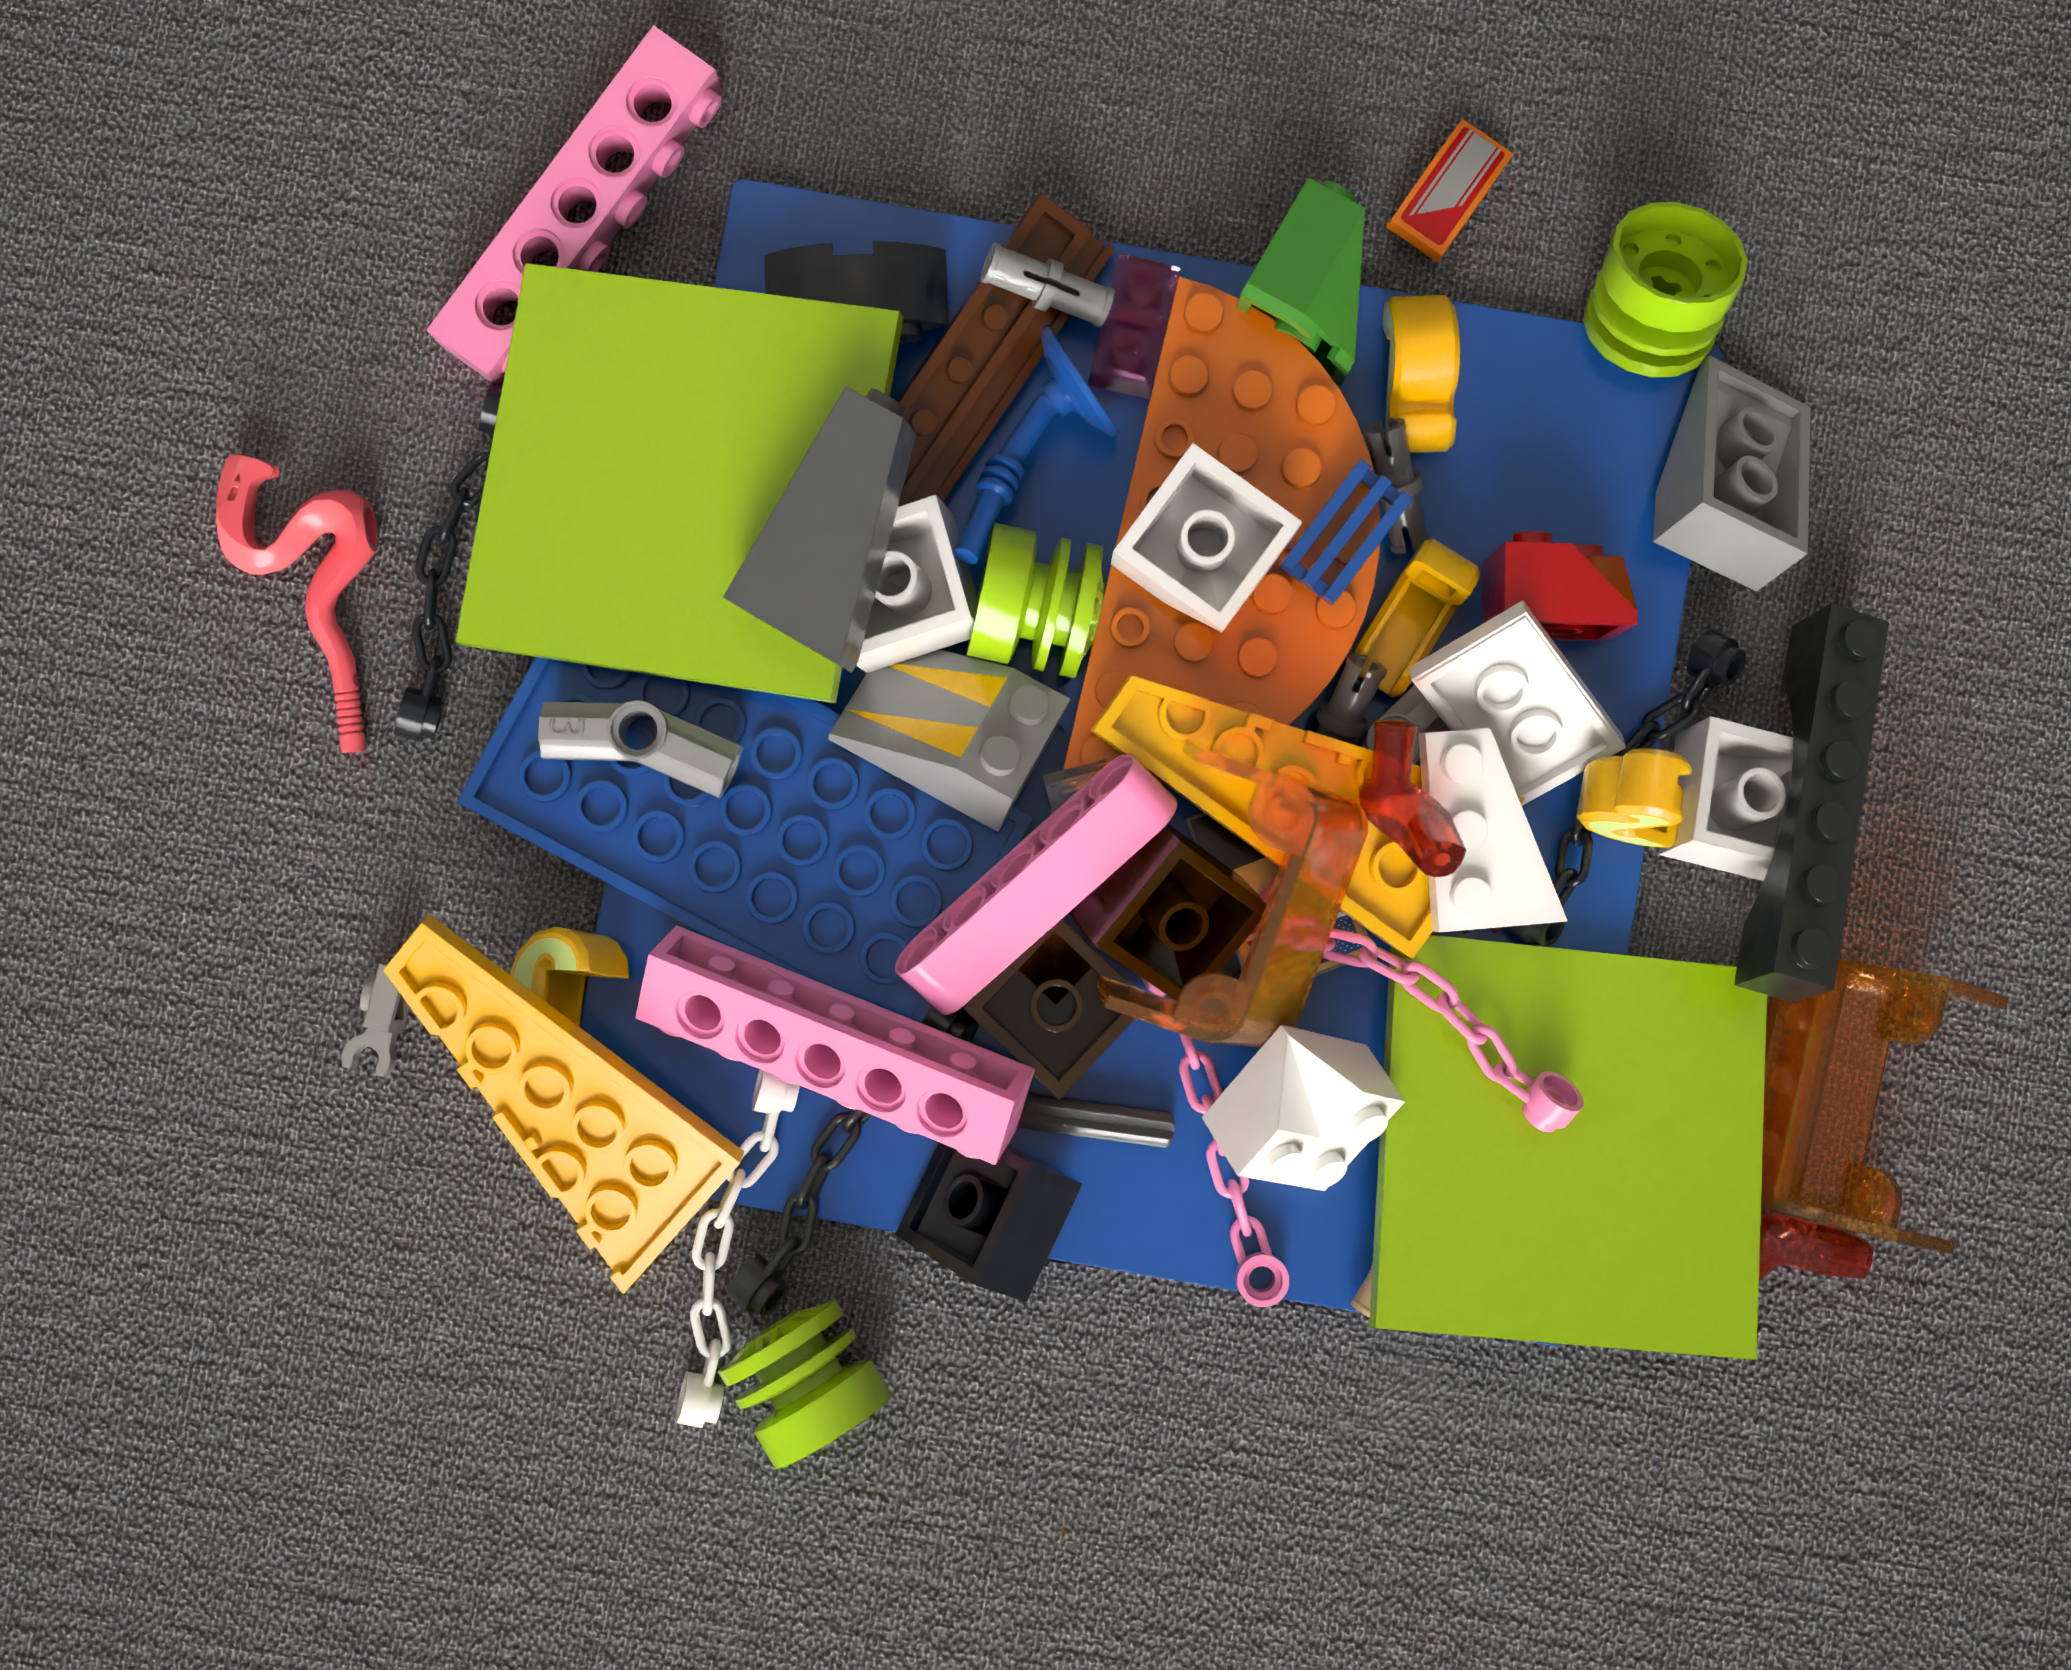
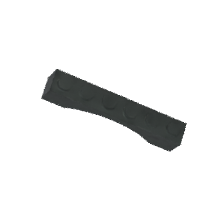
(1800, 911)

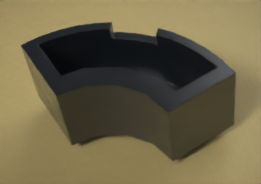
(892, 278)

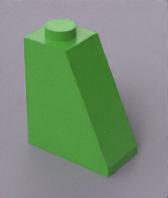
(1313, 275)

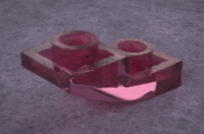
(1135, 326)

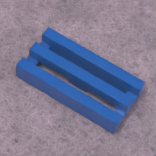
(1379, 488)

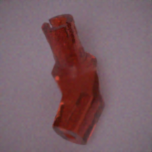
(1402, 810)
(1811, 1248)

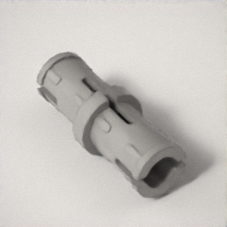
(1047, 285)

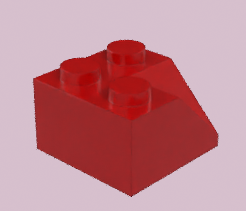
(1565, 585)

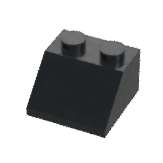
(989, 1218)

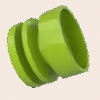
(1664, 289)
(1036, 601)
(805, 1383)

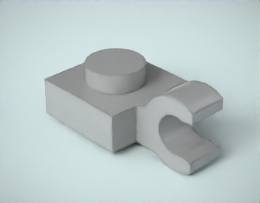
(384, 1020)

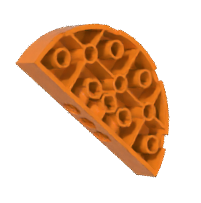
(1287, 431)

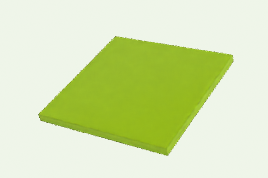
(642, 463)
(1592, 1234)

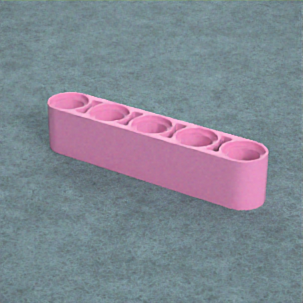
(1036, 884)

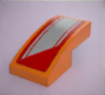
(1449, 190)

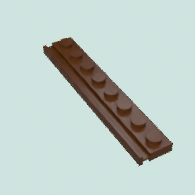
(988, 354)

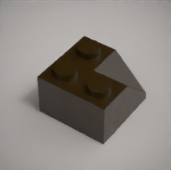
(1171, 912)
(1050, 1008)

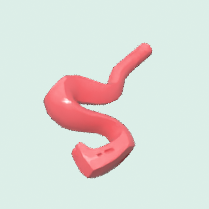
(356, 541)

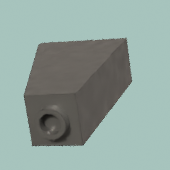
(830, 531)

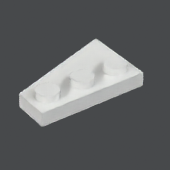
(1502, 870)

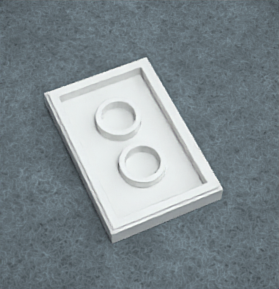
(1527, 693)

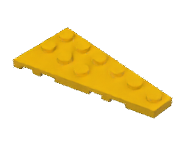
(578, 1115)

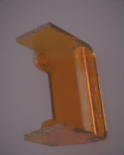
(1321, 845)
(1824, 1088)

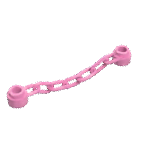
(1550, 1098)
(1246, 1264)

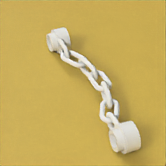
(700, 1397)

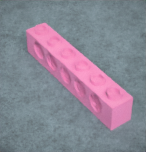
(653, 73)
(834, 1044)

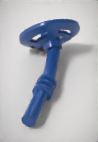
(1003, 471)

